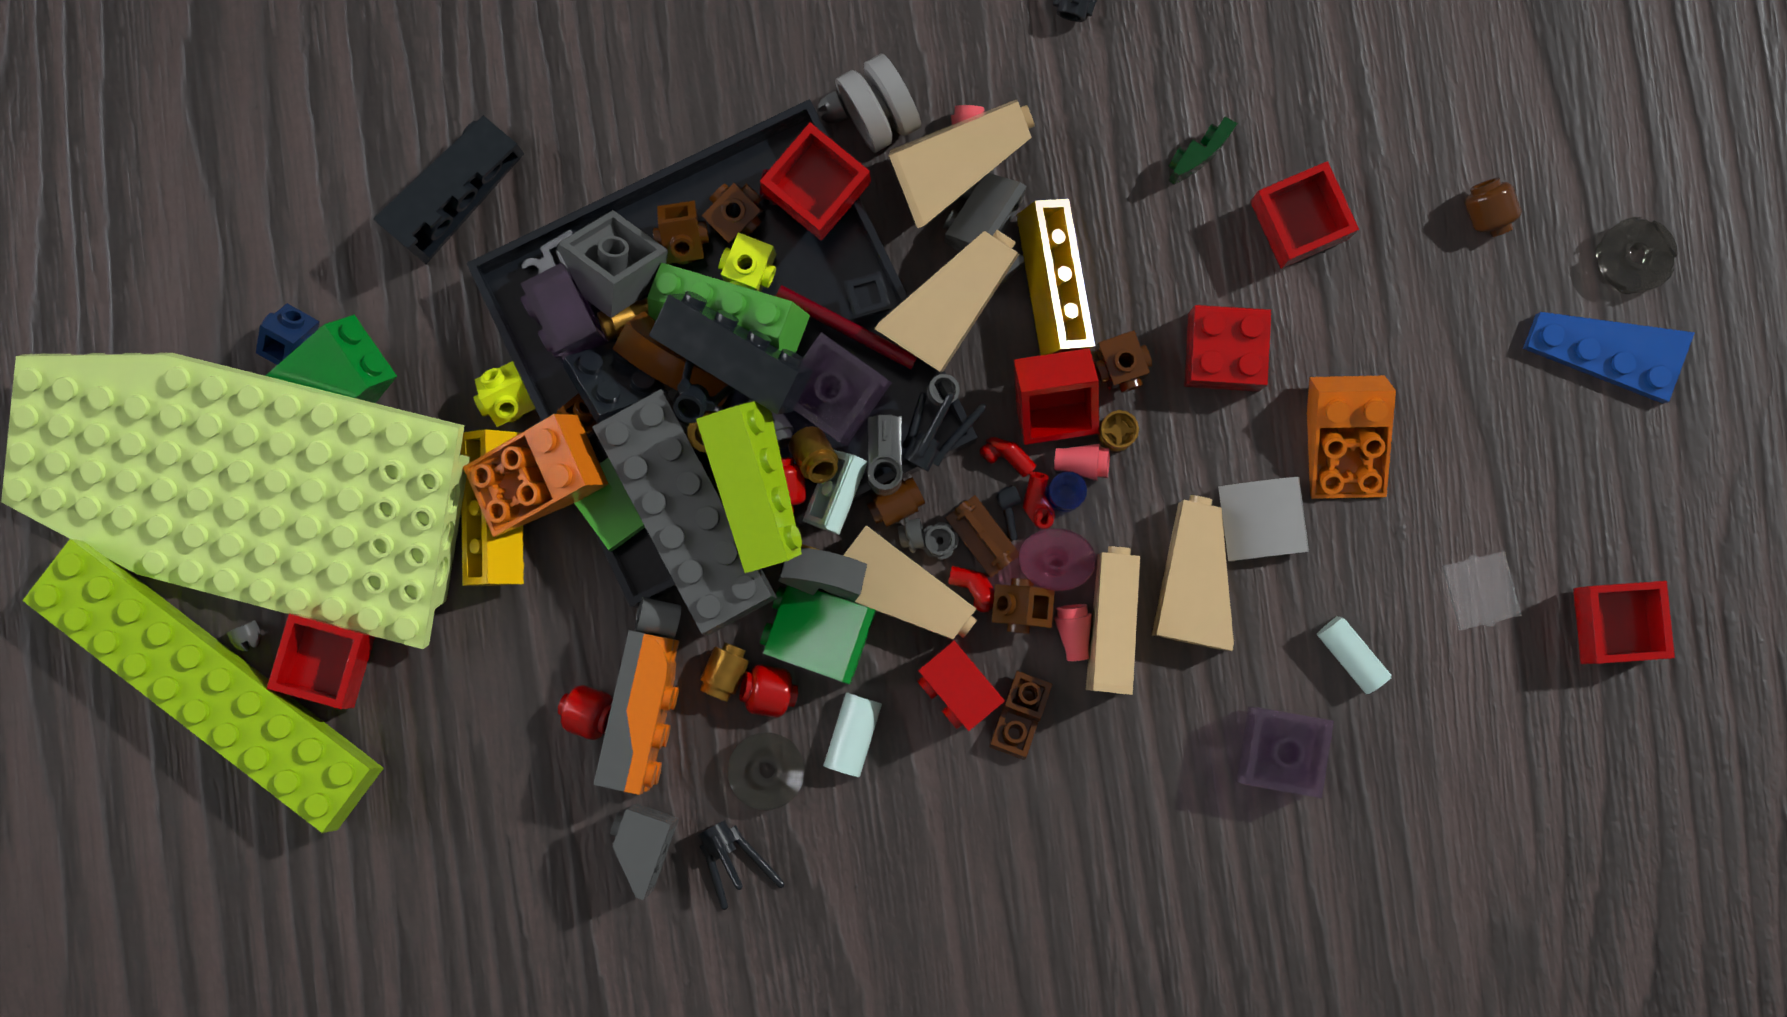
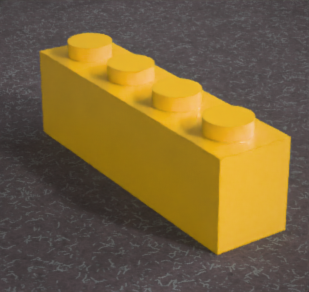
(1055, 277)
(484, 557)

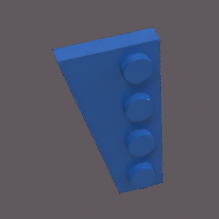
(1620, 353)

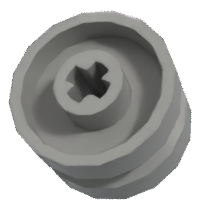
(878, 102)

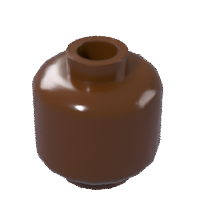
(1493, 207)

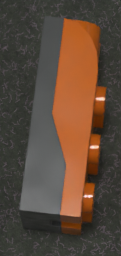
(639, 714)

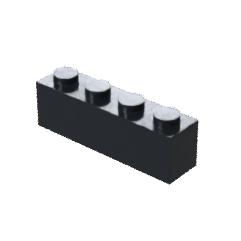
(731, 352)

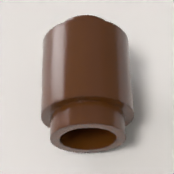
(898, 505)

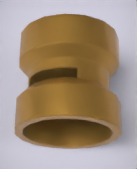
(1122, 427)

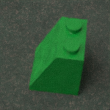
(339, 361)
(818, 632)

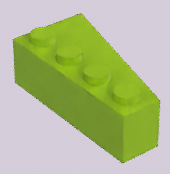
(752, 484)

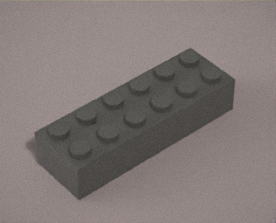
(682, 512)

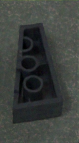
(450, 189)

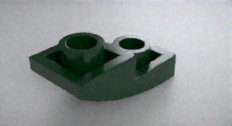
(1196, 156)

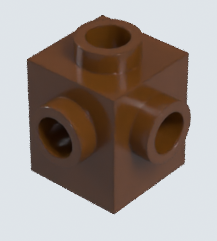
(720, 214)
(681, 232)
(1125, 349)
(1015, 606)

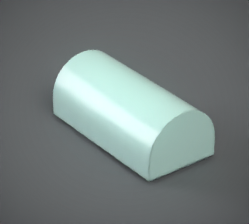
(834, 497)
(1354, 655)
(852, 735)

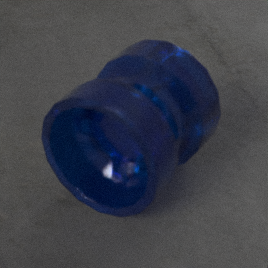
(1061, 494)

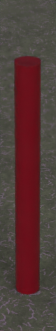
(849, 328)

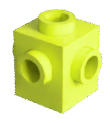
(748, 252)
(502, 395)

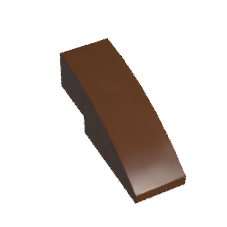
(657, 359)

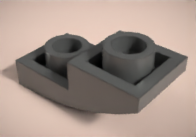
(825, 571)

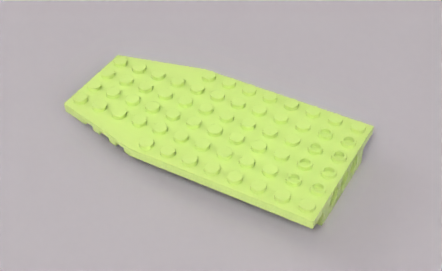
(241, 485)

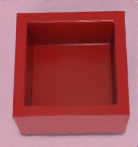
(815, 181)
(1304, 214)
(1227, 348)
(1057, 396)
(1624, 622)
(320, 662)
(959, 686)

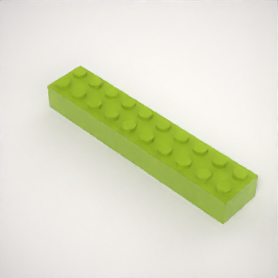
(203, 685)

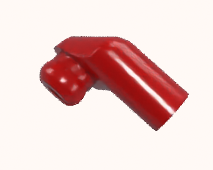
(1010, 451)
(1036, 503)
(977, 584)

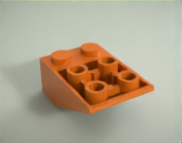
(1349, 435)
(535, 473)

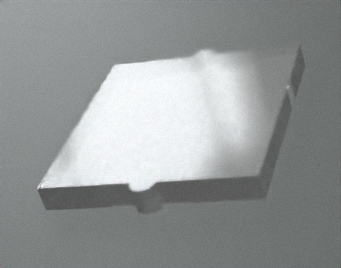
(1481, 590)

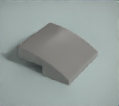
(1263, 519)

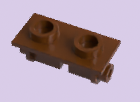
(982, 536)

